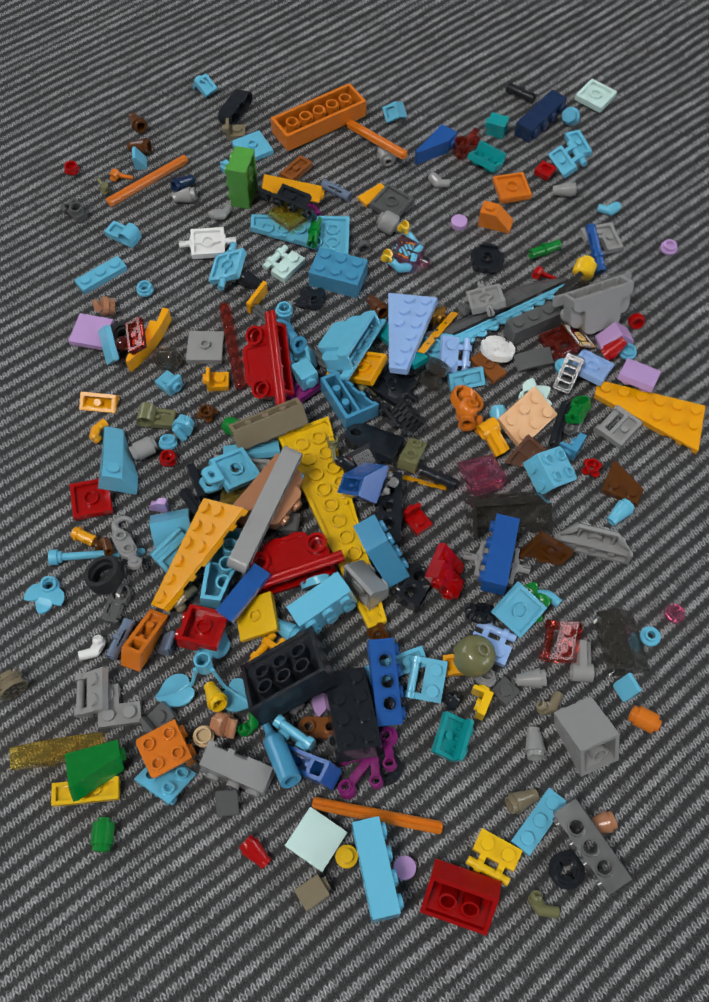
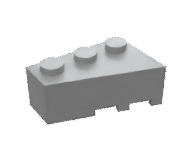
(236, 770)

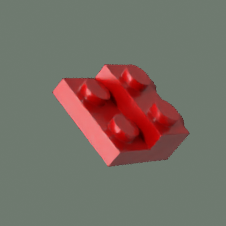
(445, 572)
(200, 628)

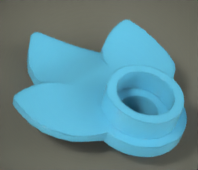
(44, 597)

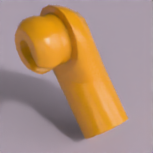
(96, 429)

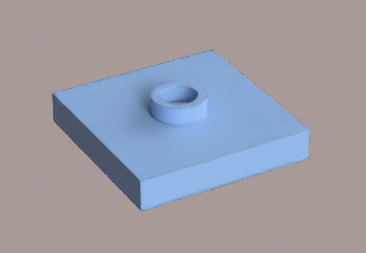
(594, 367)

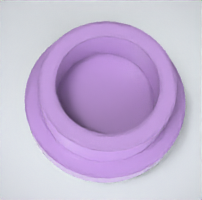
(669, 247)

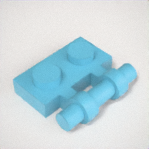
(562, 160)

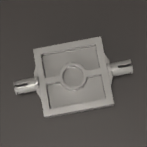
(486, 299)
(515, 566)

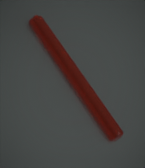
(232, 347)

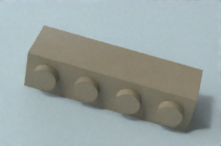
(268, 424)

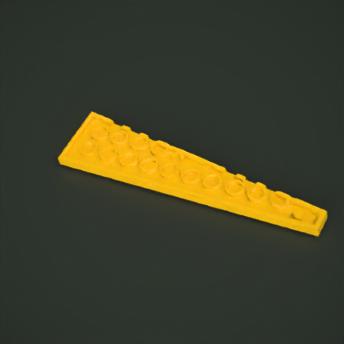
(332, 510)

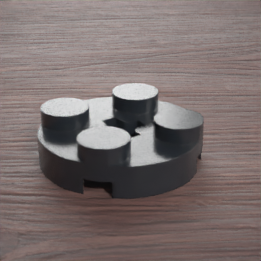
(482, 265)

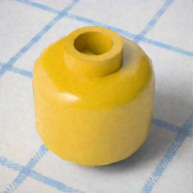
(586, 265)

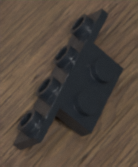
(291, 199)

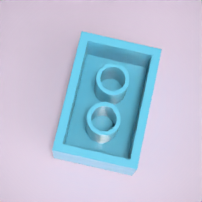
(323, 604)

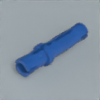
(595, 248)

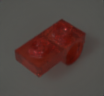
(464, 145)

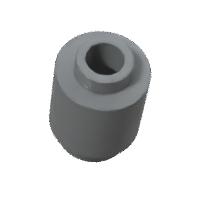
(386, 158)
(143, 448)

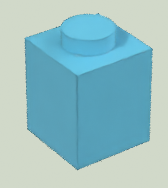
(305, 374)

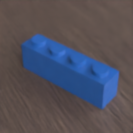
(500, 554)

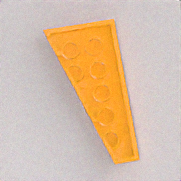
(660, 413)
(199, 545)

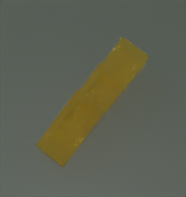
(50, 751)

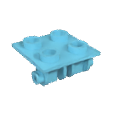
(167, 785)

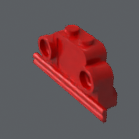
(268, 360)
(295, 560)

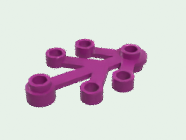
(387, 745)

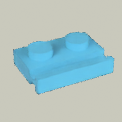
(166, 550)

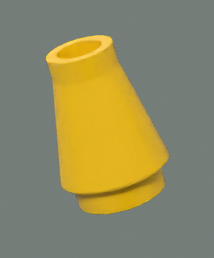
(215, 697)

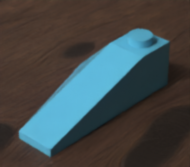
(116, 464)

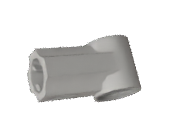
(583, 669)

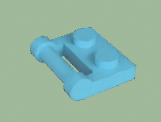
(433, 679)
(288, 731)

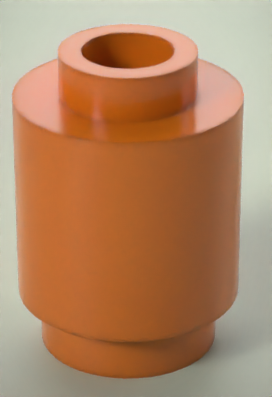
(644, 719)

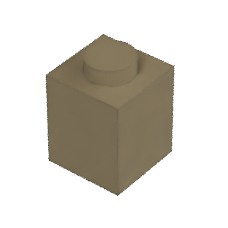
(313, 892)

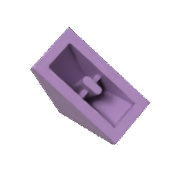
(613, 332)

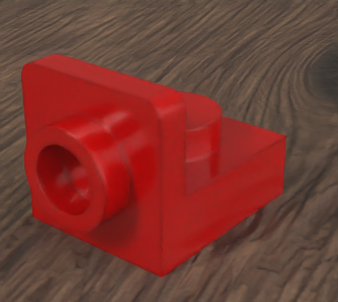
(416, 519)

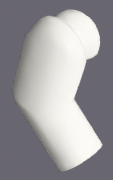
(95, 649)

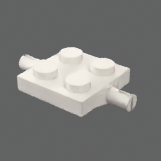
(207, 242)

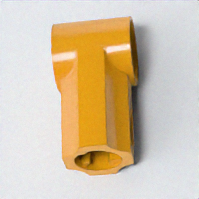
(490, 432)

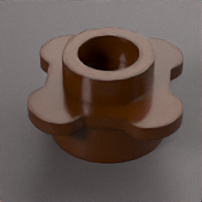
(206, 408)
(380, 627)

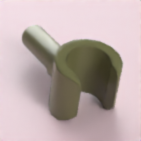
(103, 186)
(332, 445)

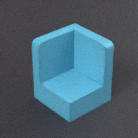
(394, 111)

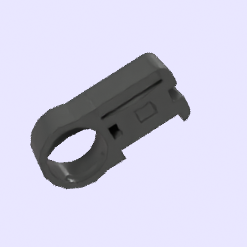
(114, 606)

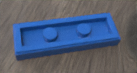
(243, 593)

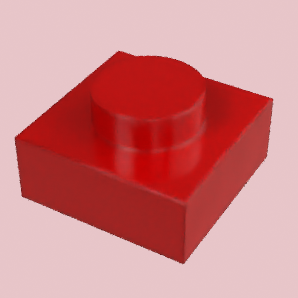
(545, 170)

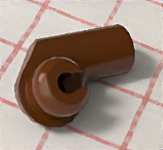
(105, 544)

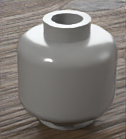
(388, 222)

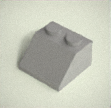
(365, 583)

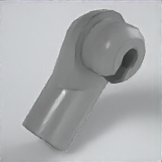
(437, 182)
(220, 214)

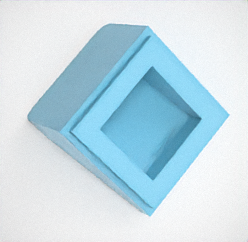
(139, 159)
(627, 687)

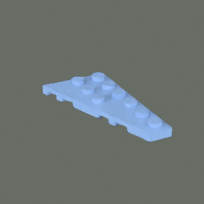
(407, 325)

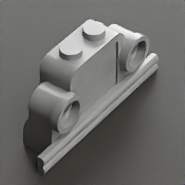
(597, 304)

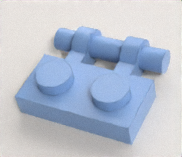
(450, 350)
(501, 649)

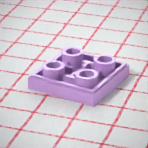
(86, 331)
(639, 375)

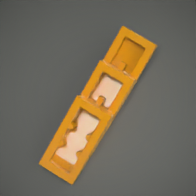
(154, 334)

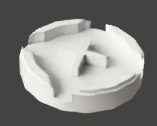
(497, 349)

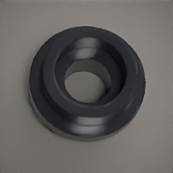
(451, 700)

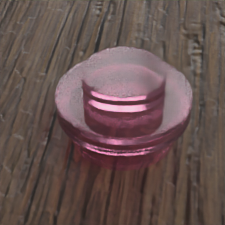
(674, 613)

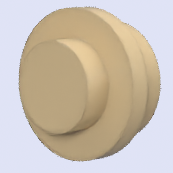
(202, 736)

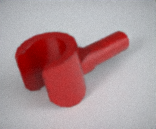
(539, 271)

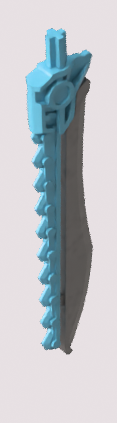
(517, 301)

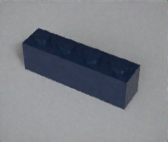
(540, 116)

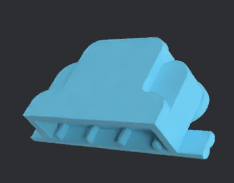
(348, 342)

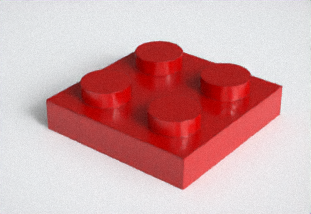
(89, 500)

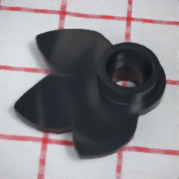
(310, 298)

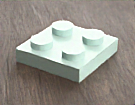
(595, 95)

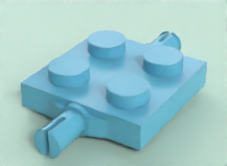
(227, 266)

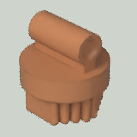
(105, 306)
(224, 725)

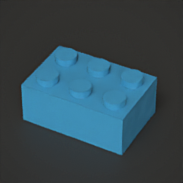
(338, 272)
(381, 550)

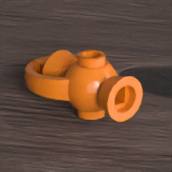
(467, 406)

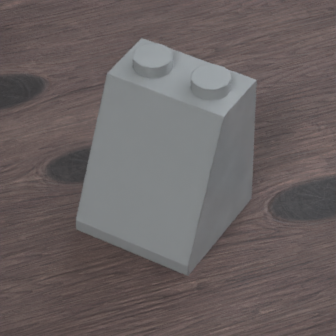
(587, 735)

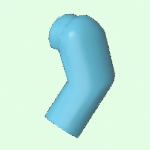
(610, 209)
(555, 600)

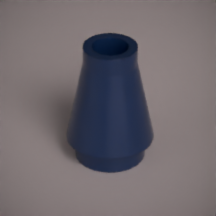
(182, 182)

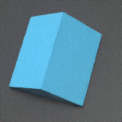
(165, 523)

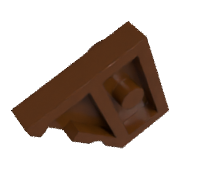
(524, 451)
(621, 485)
(546, 549)

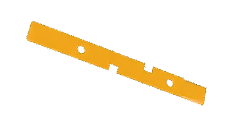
(436, 334)
(423, 482)

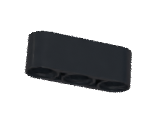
(235, 106)

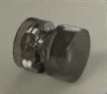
(433, 374)

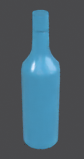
(280, 757)

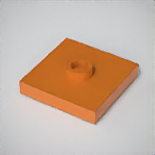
(512, 187)

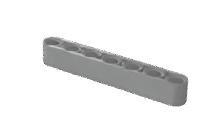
(264, 510)

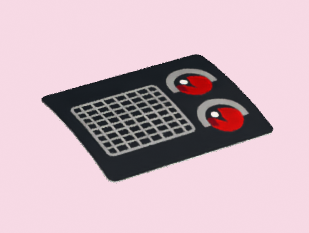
(363, 455)

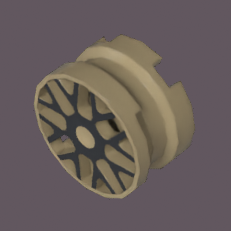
(11, 684)

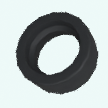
(99, 565)

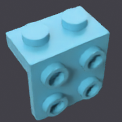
(549, 470)

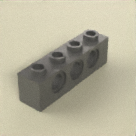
(610, 879)

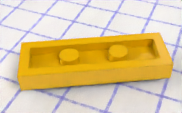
(107, 792)

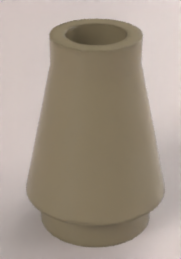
(519, 801)

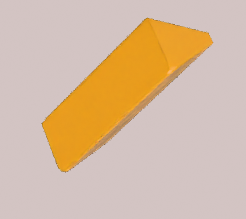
(98, 402)

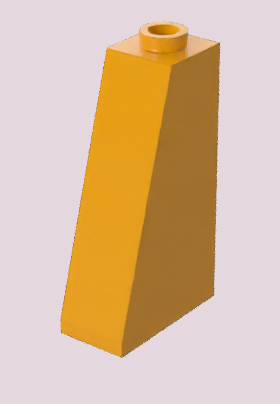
(274, 183)

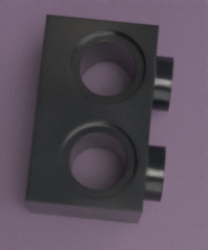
(418, 588)

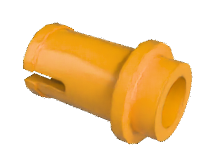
(79, 534)

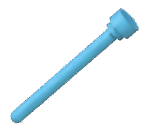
(56, 557)

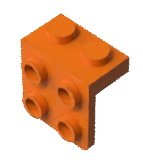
(165, 749)

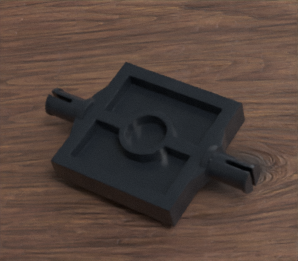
(394, 386)

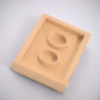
(526, 416)

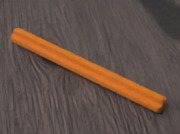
(377, 139)
(147, 180)
(388, 817)

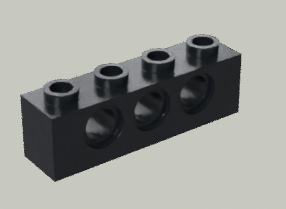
(392, 502)

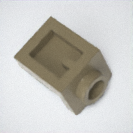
(233, 131)

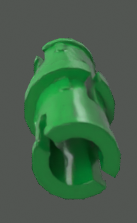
(314, 232)
(544, 249)

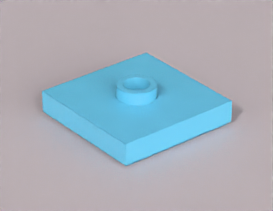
(257, 142)
(519, 609)

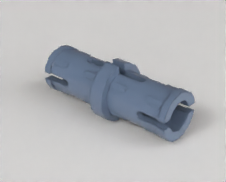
(345, 195)
(126, 627)

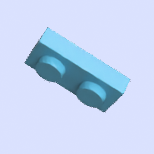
(577, 137)
(470, 377)

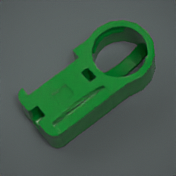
(579, 409)

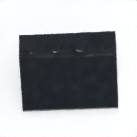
(286, 676)

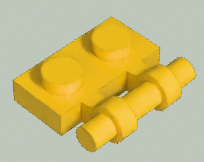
(497, 851)

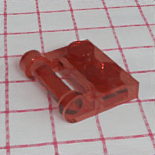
(567, 641)

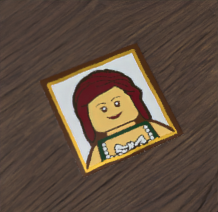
(579, 336)

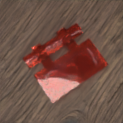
(555, 339)

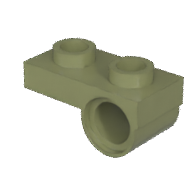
(155, 418)
(411, 455)

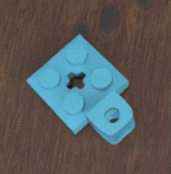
(221, 472)

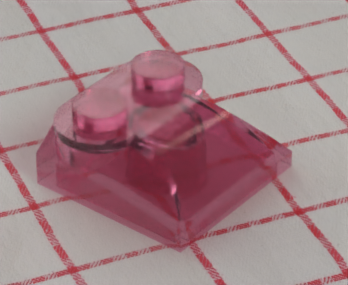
(482, 474)

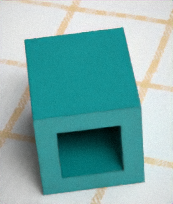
(496, 125)

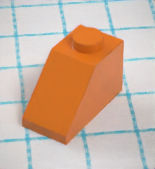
(495, 217)

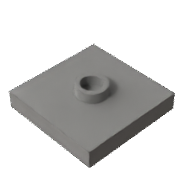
(205, 347)

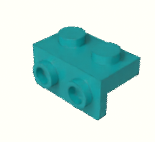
(487, 157)
(452, 737)

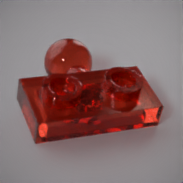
(135, 336)

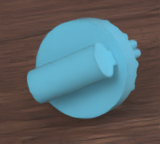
(571, 116)
(183, 427)

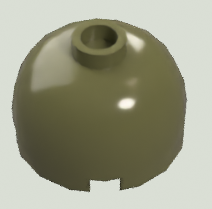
(474, 655)

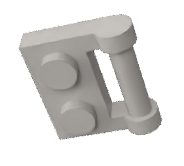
(622, 430)
(96, 692)

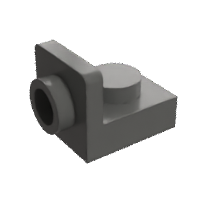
(159, 716)

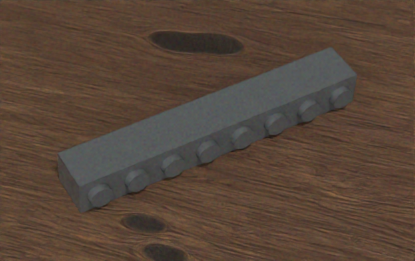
(536, 321)

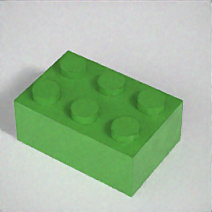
(241, 177)

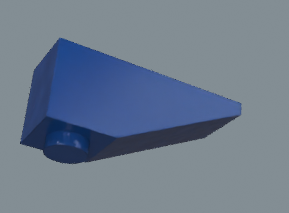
(436, 145)
(315, 768)

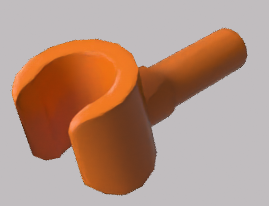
(115, 174)

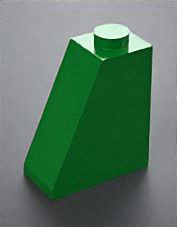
(93, 767)

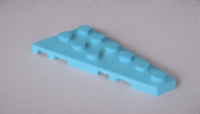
(333, 234)

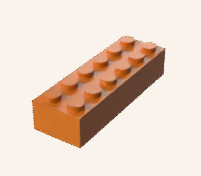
(318, 116)

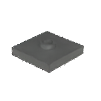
(391, 199)

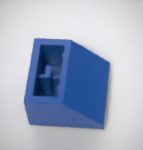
(364, 482)

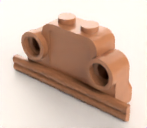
(289, 503)

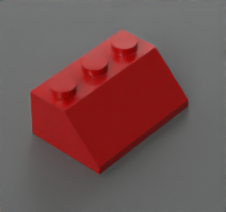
(461, 897)

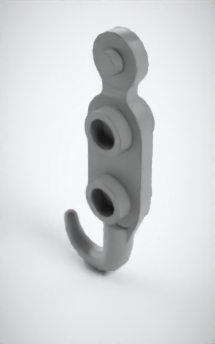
(124, 543)

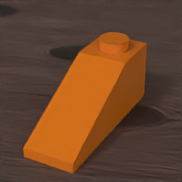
(142, 641)

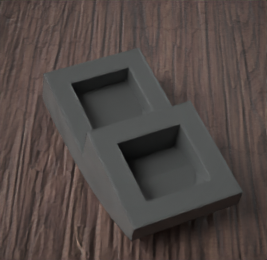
(533, 359)

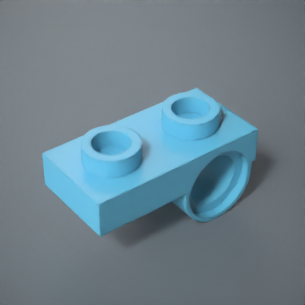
(127, 235)

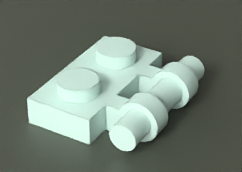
(287, 267)

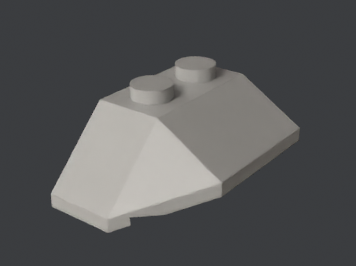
(596, 542)

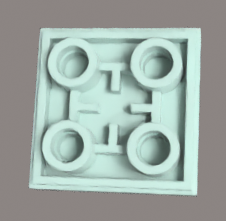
(316, 839)

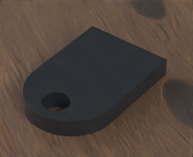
(383, 443)

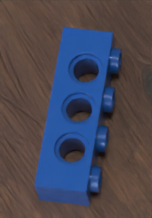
(375, 649)

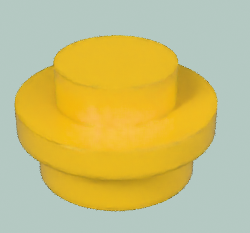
(346, 856)

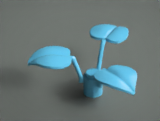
(178, 691)

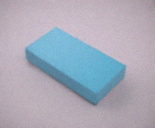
(108, 344)

